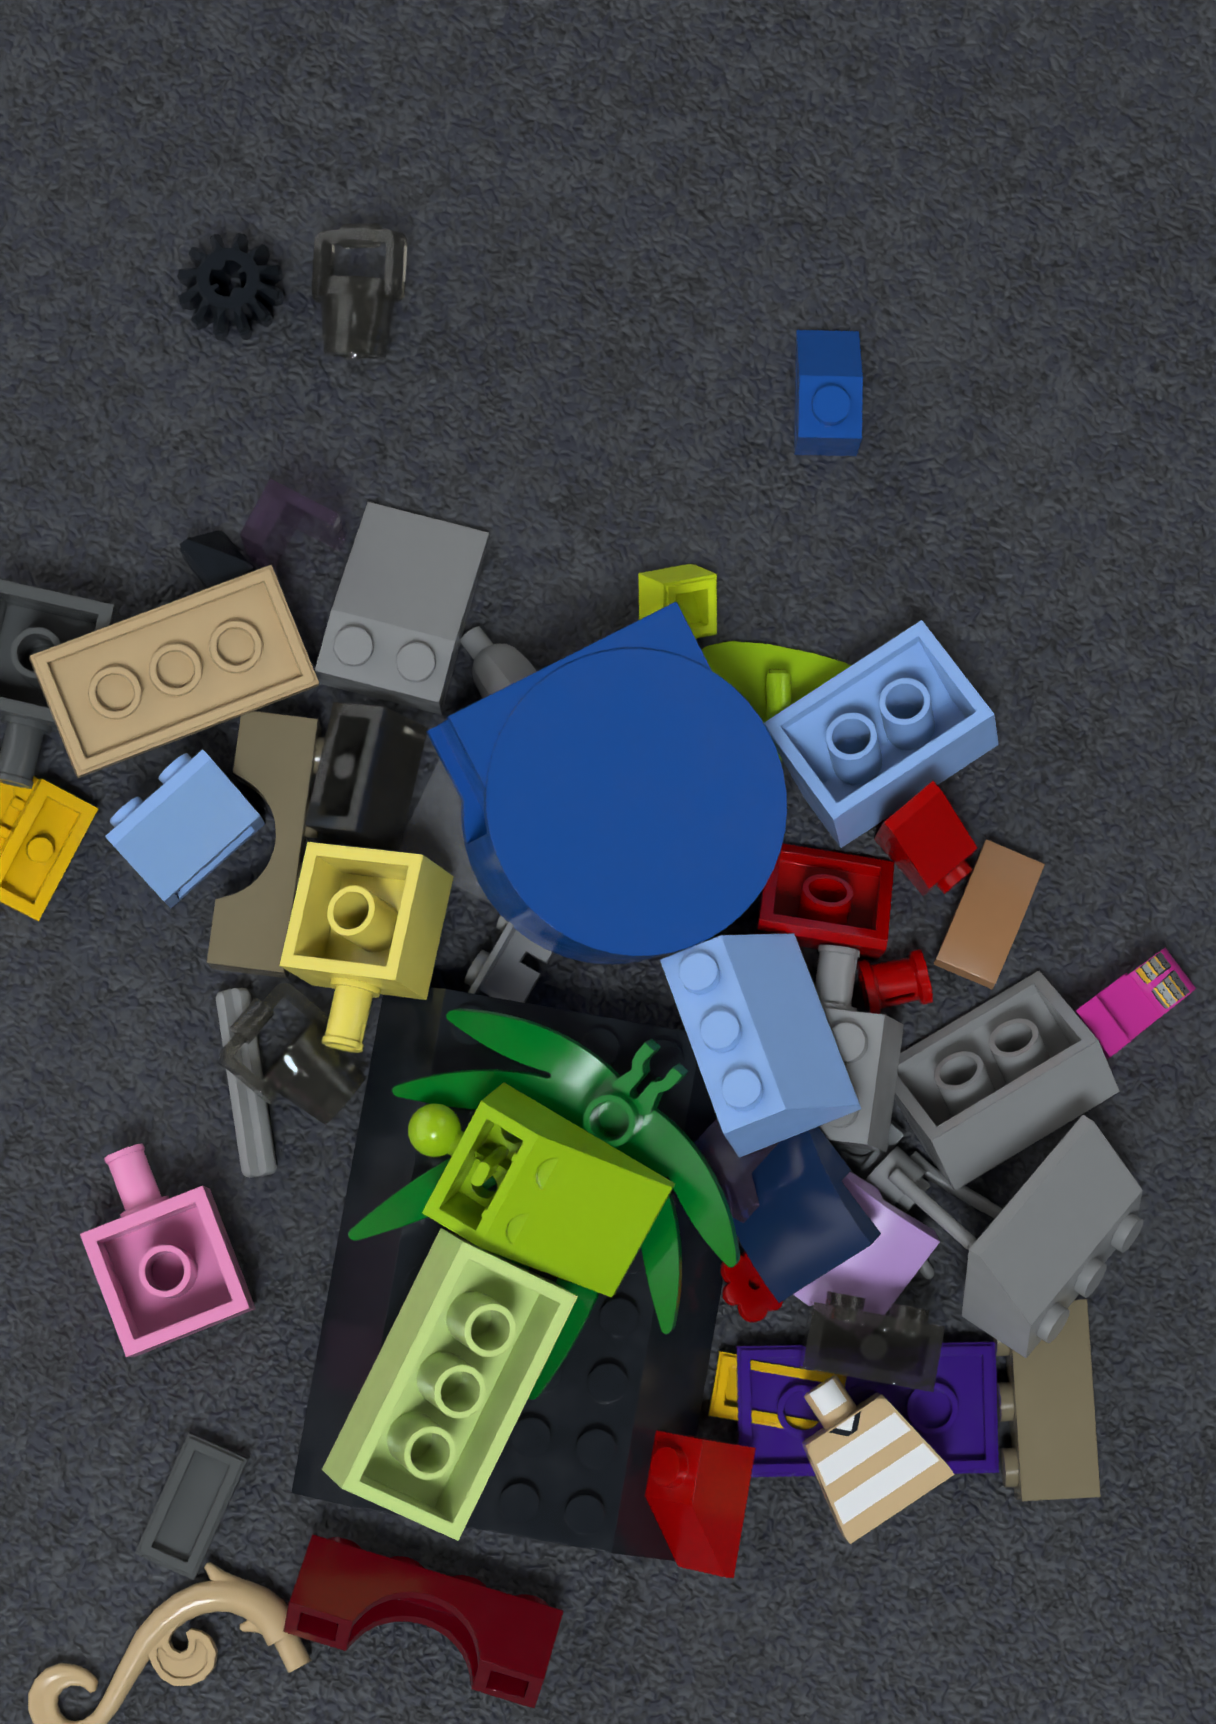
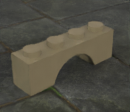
(280, 763)

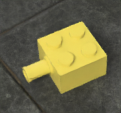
(365, 929)

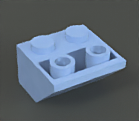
(184, 826)

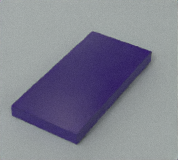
(954, 1419)

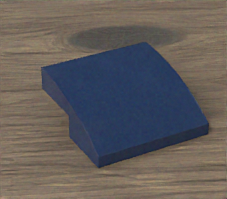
(804, 1215)

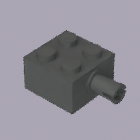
(30, 623)

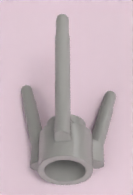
(903, 1185)

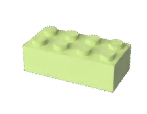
(449, 1385)

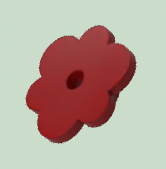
(752, 1300)

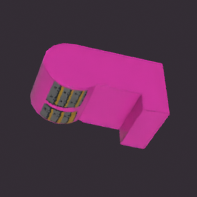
(1135, 1001)

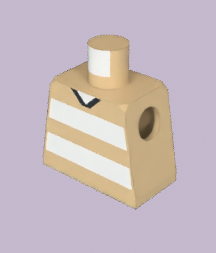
(867, 1459)

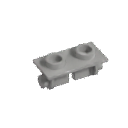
(501, 971)

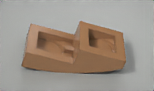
(989, 914)

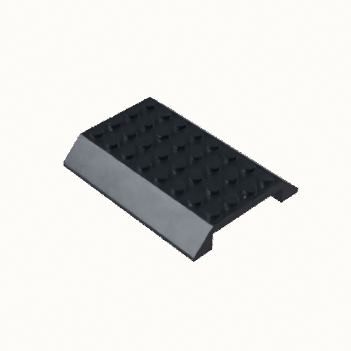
(587, 1441)

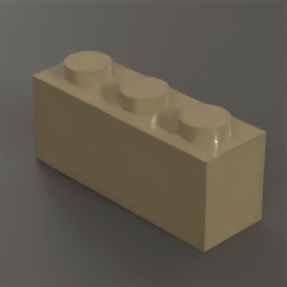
(1051, 1415)

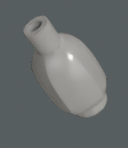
(494, 664)

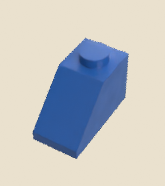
(828, 393)

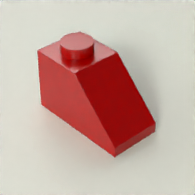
(928, 841)
(700, 1499)

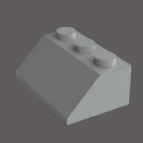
(1001, 1079)
(1052, 1241)

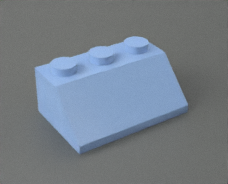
(882, 733)
(760, 1038)

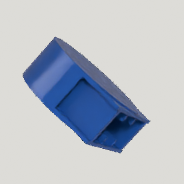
(618, 796)

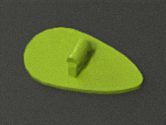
(770, 674)

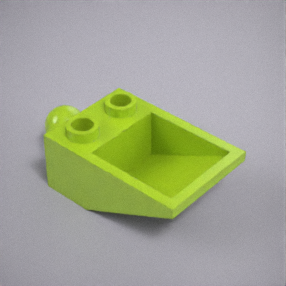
(559, 1195)

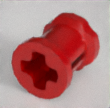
(894, 982)

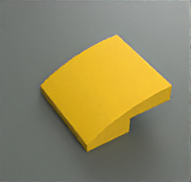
(38, 842)

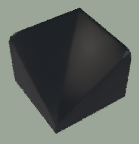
(214, 558)

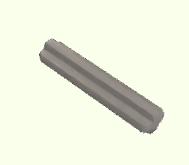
(248, 1109)

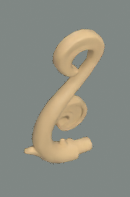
(224, 1592)

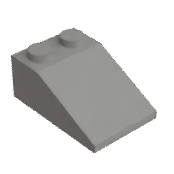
(402, 608)

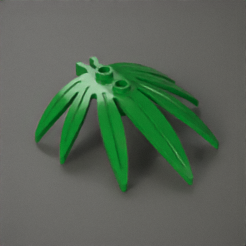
(604, 1105)

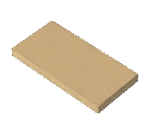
(174, 671)

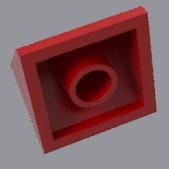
(828, 900)

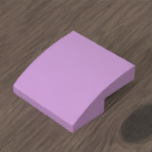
(887, 1264)

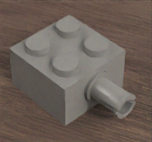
(868, 1048)

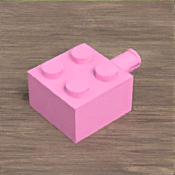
(164, 1261)

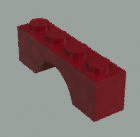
(354, 1590)

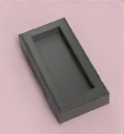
(191, 1506)

